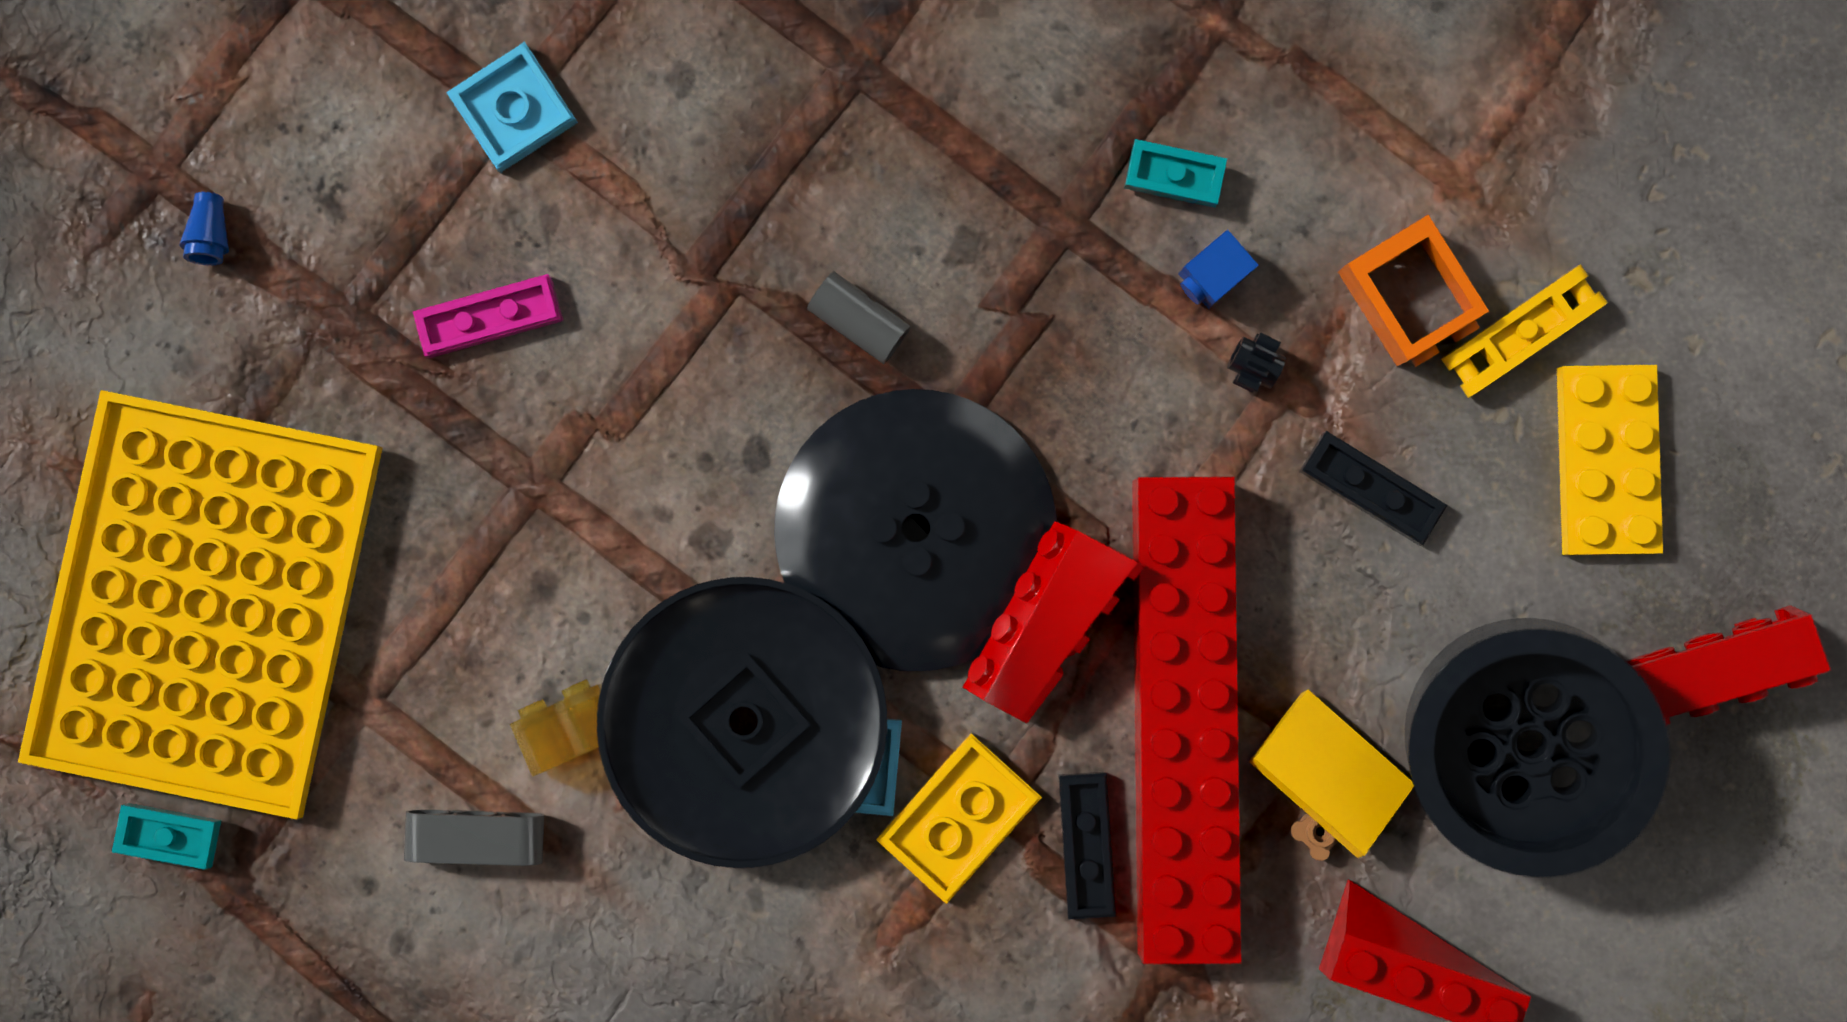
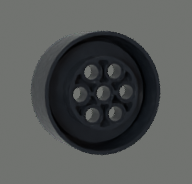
(1546, 827)

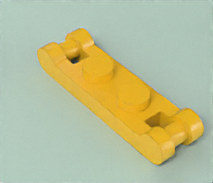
(1524, 330)

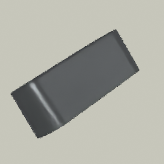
(474, 837)

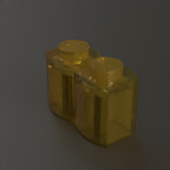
(559, 731)

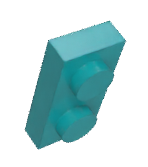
(1175, 173)
(166, 836)

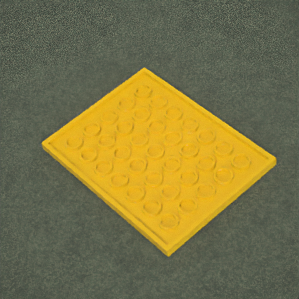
(200, 605)

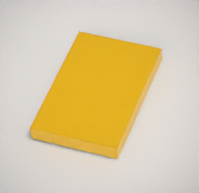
(1332, 773)
(958, 818)

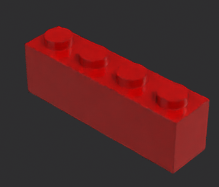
(1047, 620)
(1734, 666)
(1405, 963)

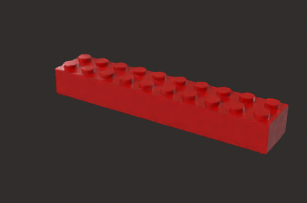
(1186, 721)

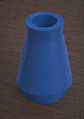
(205, 231)

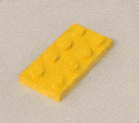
(1609, 460)

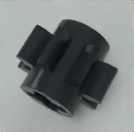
(1256, 362)

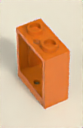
(1379, 315)

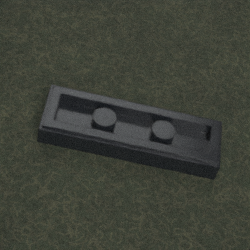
(1373, 488)
(1087, 845)

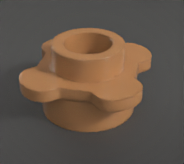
(1306, 832)

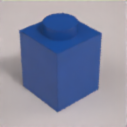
(1216, 270)

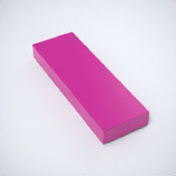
(487, 316)

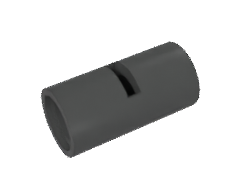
(858, 317)

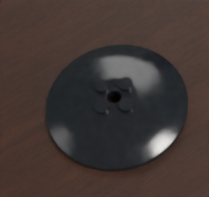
(901, 458)
(671, 735)

